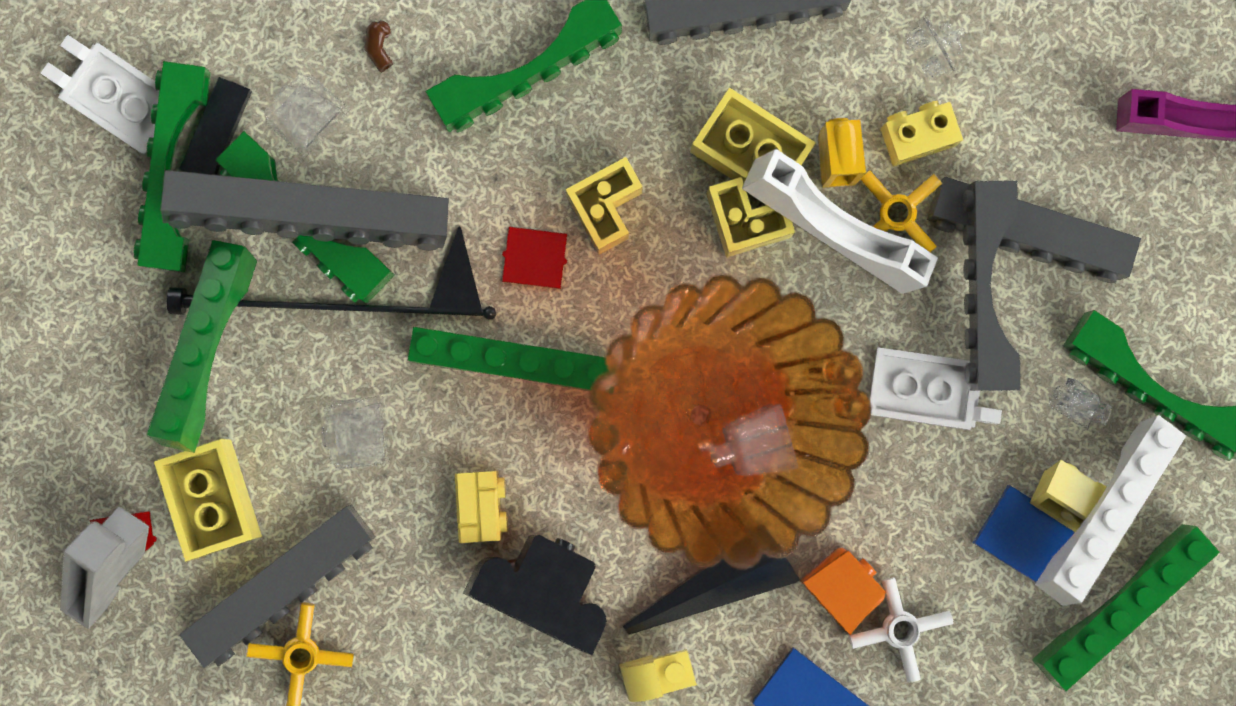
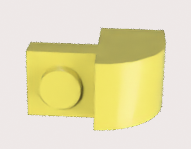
(652, 677)

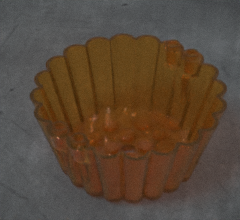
(732, 355)

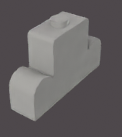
(98, 563)

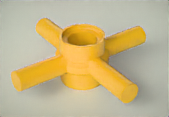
(911, 201)
(302, 640)

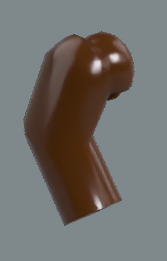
(373, 45)

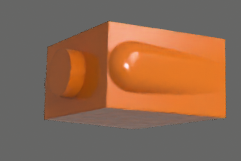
(845, 588)

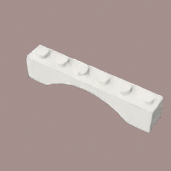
(789, 191)
(1090, 547)

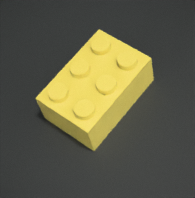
(743, 132)
(207, 499)

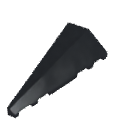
(713, 588)

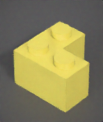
(596, 201)
(739, 224)

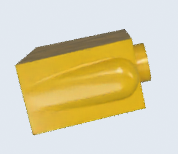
(841, 153)

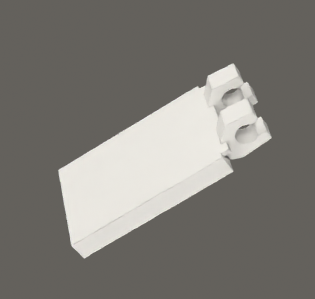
(108, 92)
(926, 391)

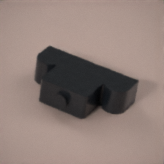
(543, 591)

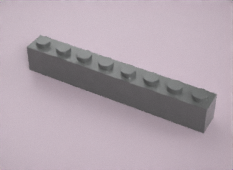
(303, 210)

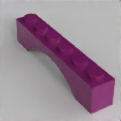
(1174, 116)

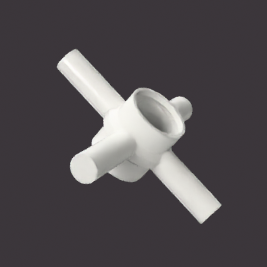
(915, 625)

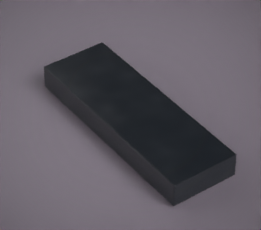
(216, 127)

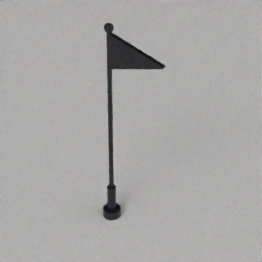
(453, 296)

